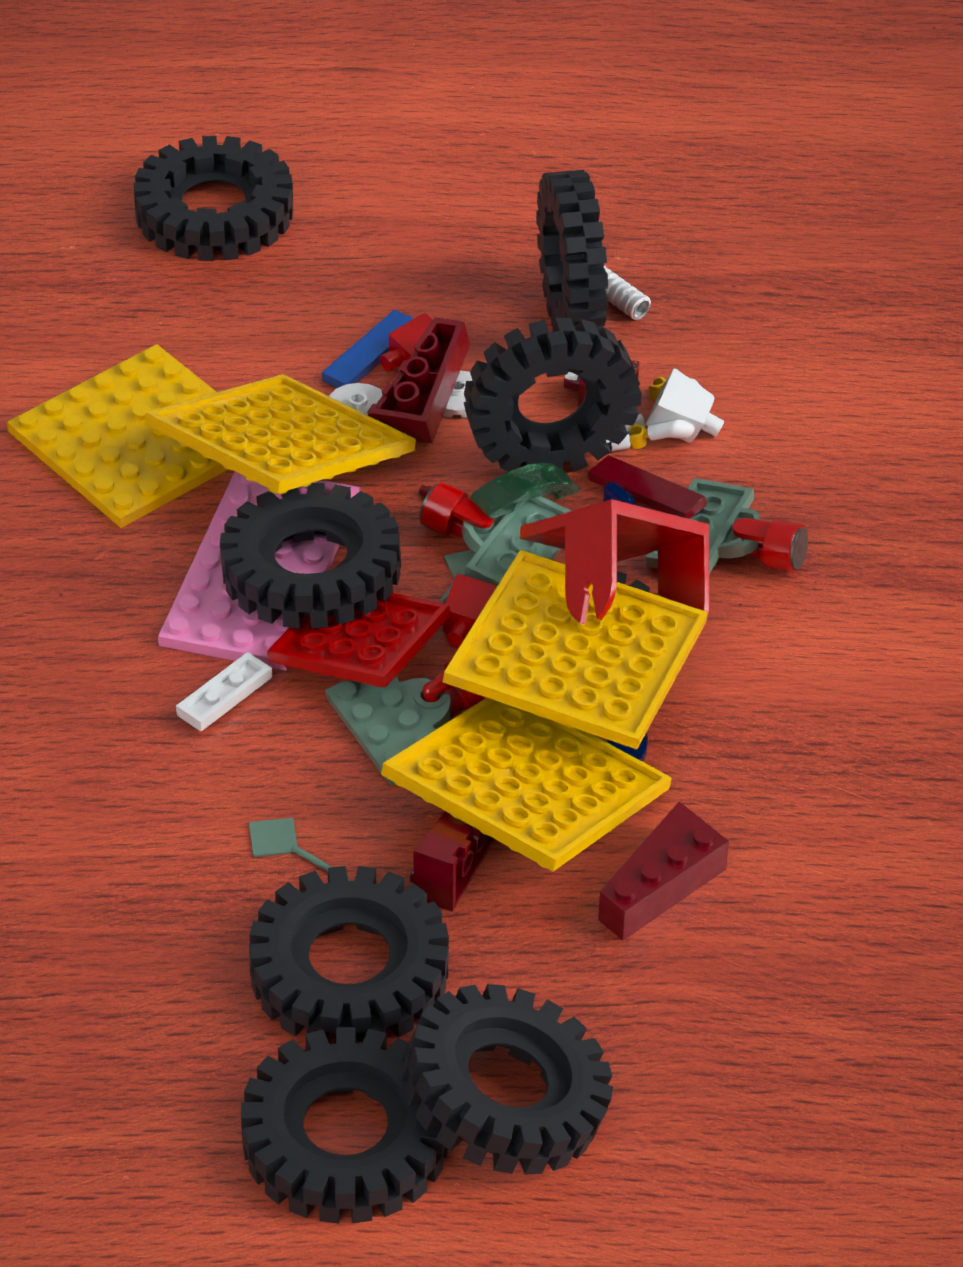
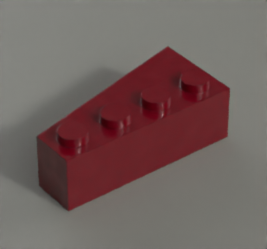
(424, 382)
(448, 860)
(662, 871)

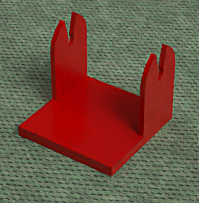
(618, 531)

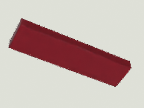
(648, 488)

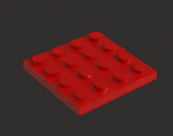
(365, 649)

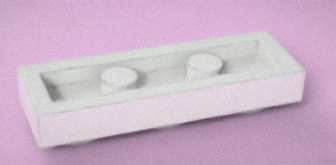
(224, 691)

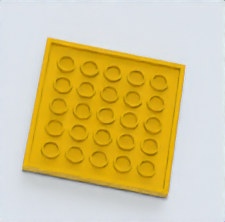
(280, 433)
(101, 440)
(586, 676)
(526, 780)

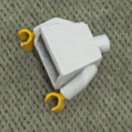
(678, 411)

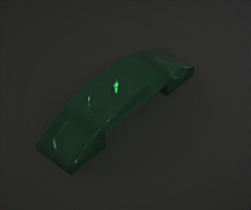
(521, 484)

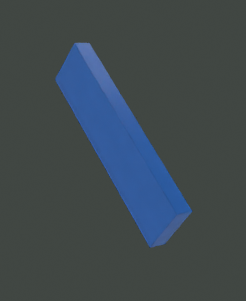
(365, 353)

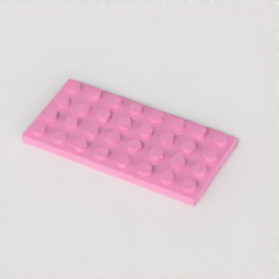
(203, 613)

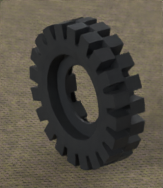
(244, 226)
(571, 248)
(602, 416)
(357, 582)
(391, 999)
(533, 1134)
(311, 1177)

